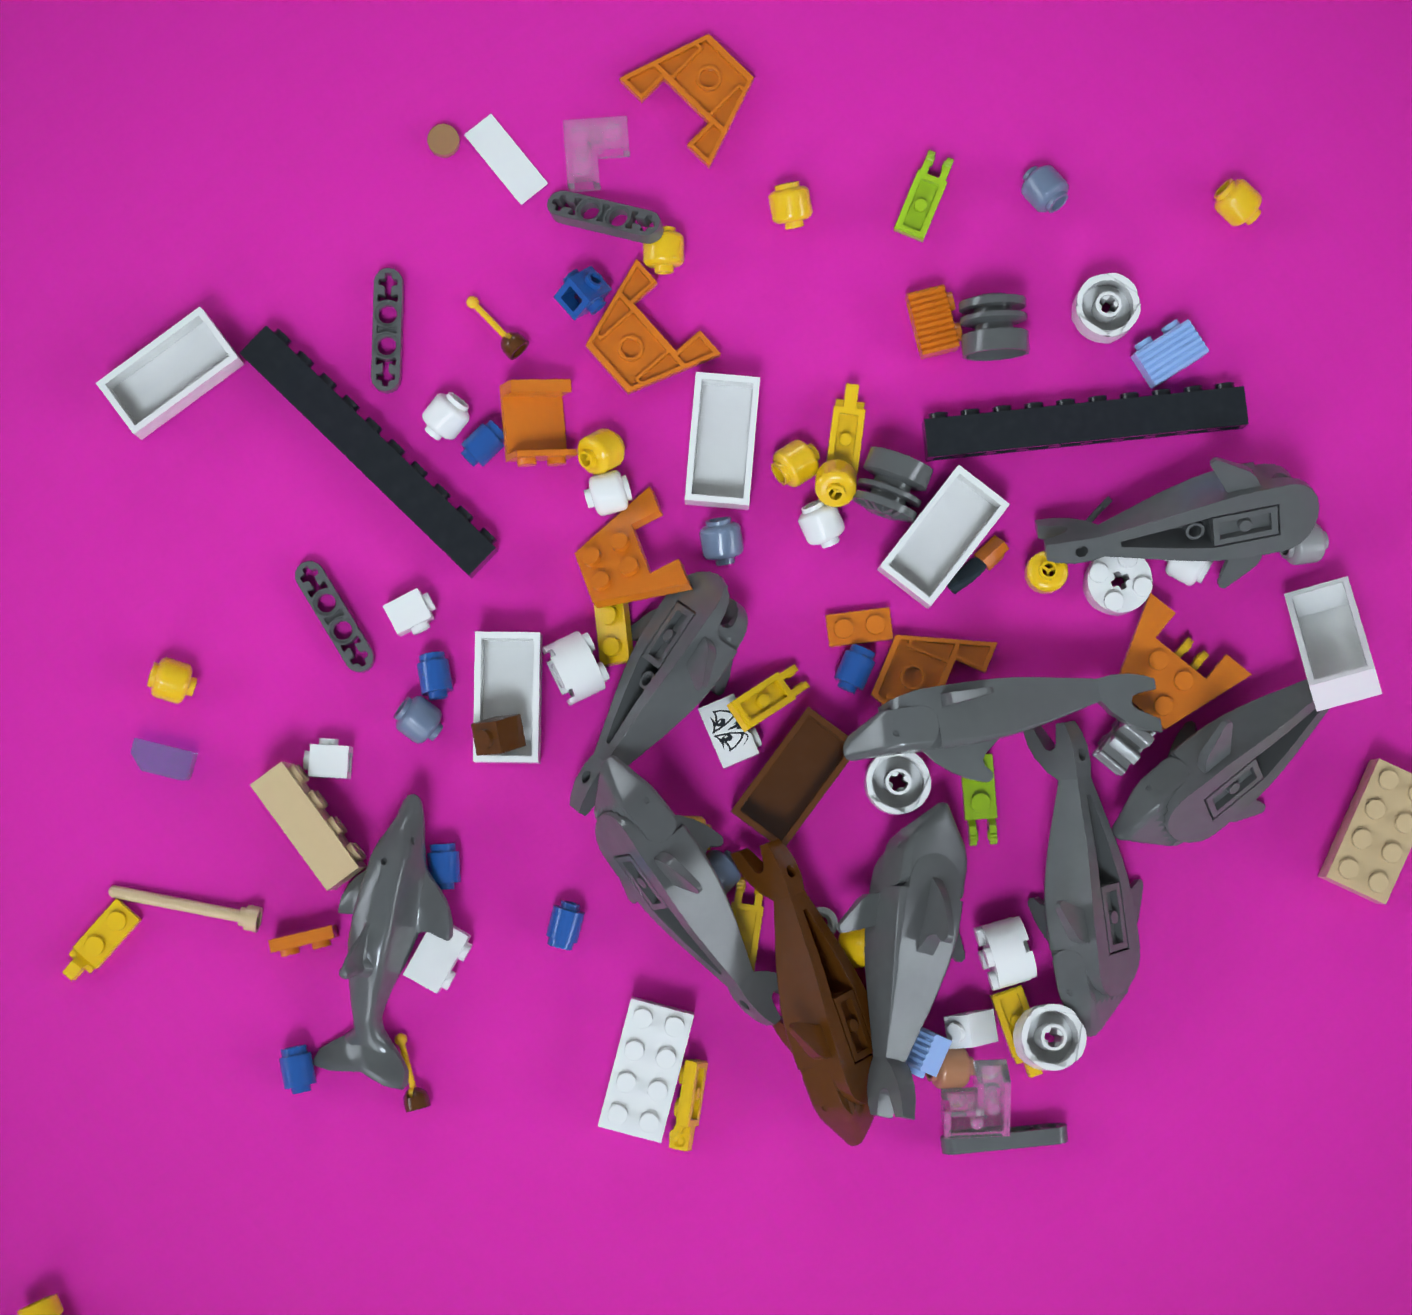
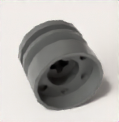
(993, 321)
(890, 489)

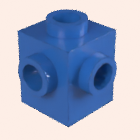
(582, 292)

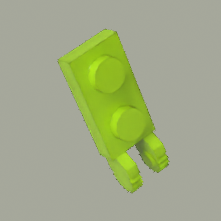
(922, 199)
(980, 803)

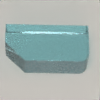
(163, 759)

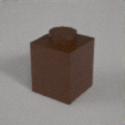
(498, 734)

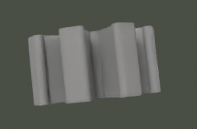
(1122, 746)

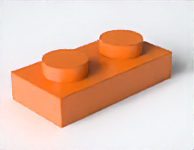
(859, 627)
(317, 937)

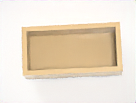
(308, 824)
(1373, 834)

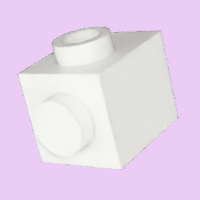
(411, 612)
(328, 760)
(971, 1028)

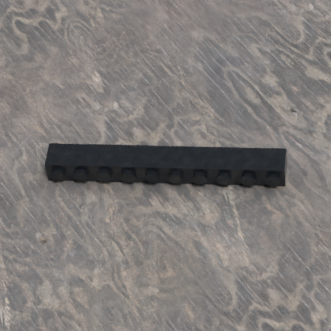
(1084, 423)
(369, 452)

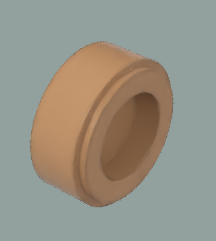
(443, 140)

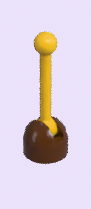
(512, 343)
(415, 1097)

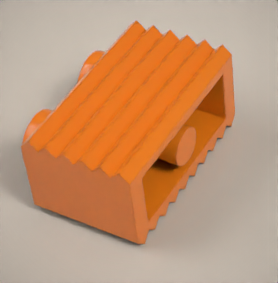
(933, 321)

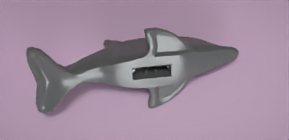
(389, 910)

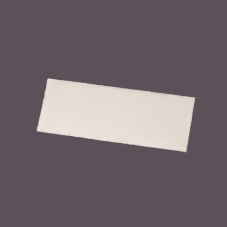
(506, 159)

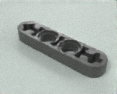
(603, 221)
(392, 330)
(337, 615)
(1019, 1137)

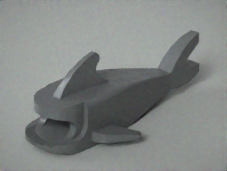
(1211, 517)
(676, 662)

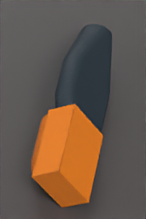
(984, 559)

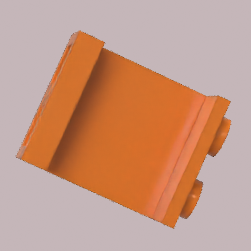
(535, 421)

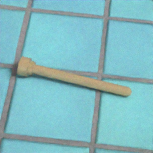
(247, 917)

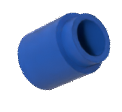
(483, 444)
(855, 668)
(434, 675)
(444, 865)
(565, 925)
(297, 1069)

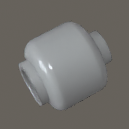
(1309, 550)

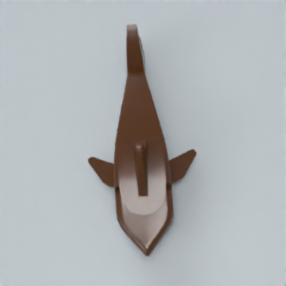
(819, 995)

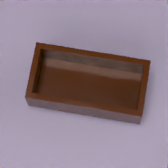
(794, 778)

